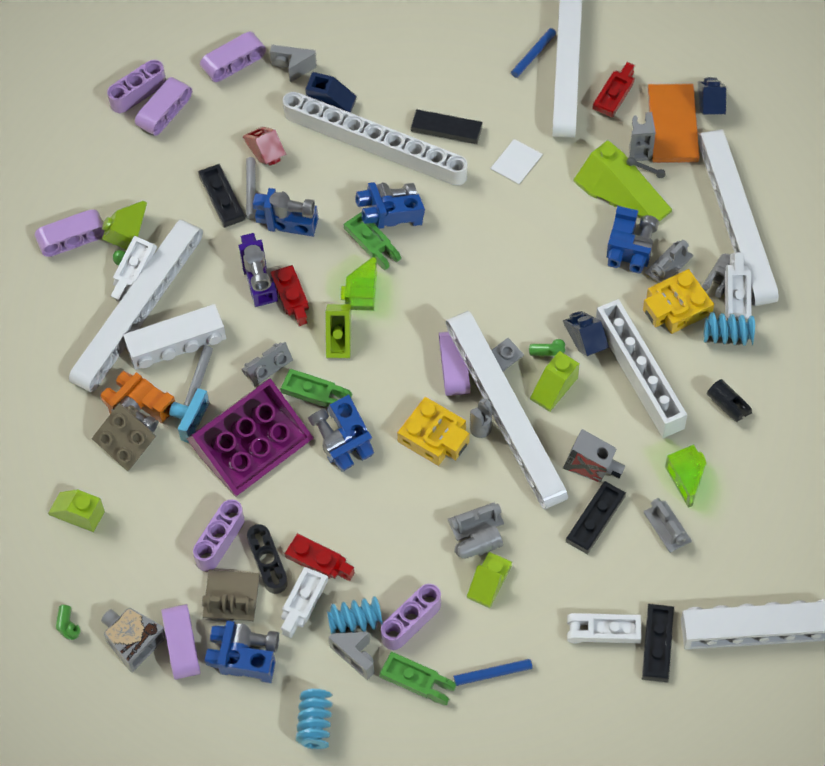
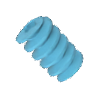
(729, 328)
(354, 616)
(312, 718)

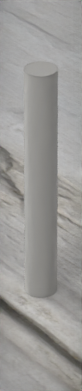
(250, 187)
(199, 374)

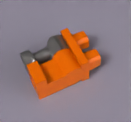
(141, 395)

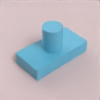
(191, 414)

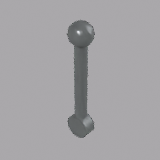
(659, 173)

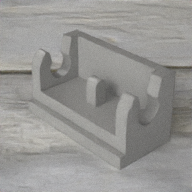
(642, 138)

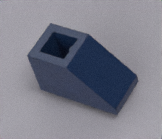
(330, 91)
(712, 96)
(586, 333)

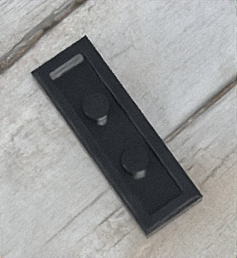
(446, 126)
(221, 195)
(595, 517)
(658, 643)

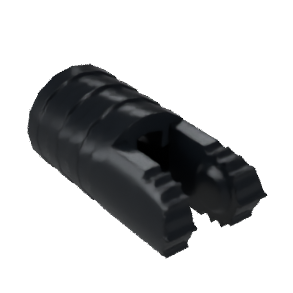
(729, 400)

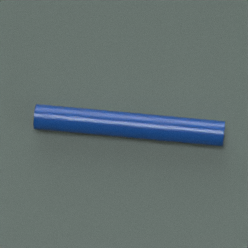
(536, 49)
(492, 672)

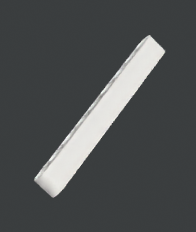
(567, 69)
(375, 138)
(737, 215)
(135, 305)
(507, 410)

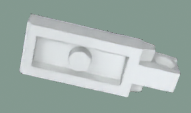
(131, 266)
(737, 287)
(302, 600)

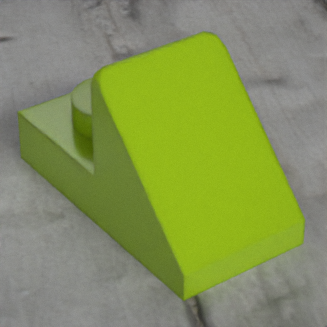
(489, 579)

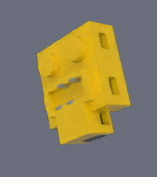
(677, 302)
(434, 432)

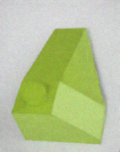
(612, 179)

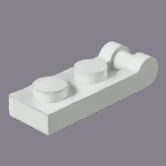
(604, 628)

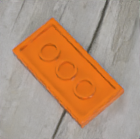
(674, 122)

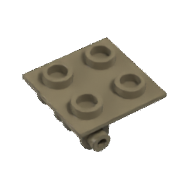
(124, 436)
(230, 595)

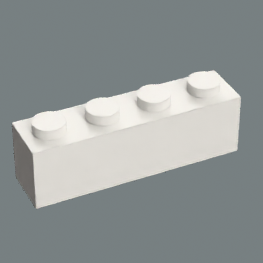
(175, 337)

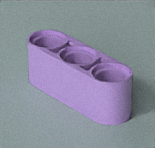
(233, 56)
(136, 86)
(163, 106)
(70, 233)
(454, 368)
(219, 524)
(414, 605)
(180, 641)

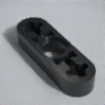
(265, 569)

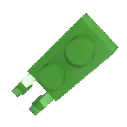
(371, 240)
(312, 388)
(416, 678)

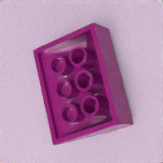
(250, 437)

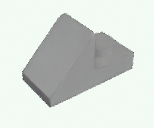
(297, 60)
(349, 648)

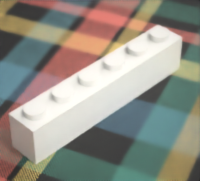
(641, 369)
(753, 624)

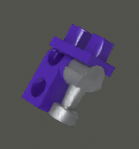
(254, 266)

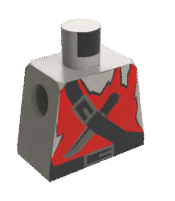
(593, 458)

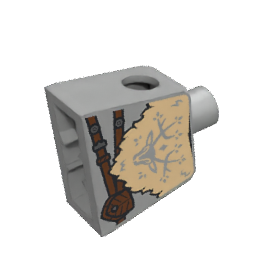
(132, 636)

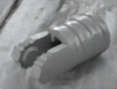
(718, 275)
(481, 419)
(479, 543)

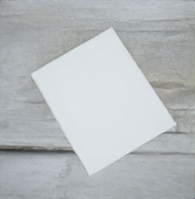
(516, 161)

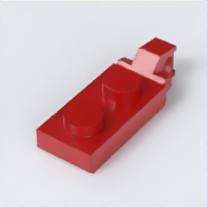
(615, 91)
(291, 293)
(318, 558)

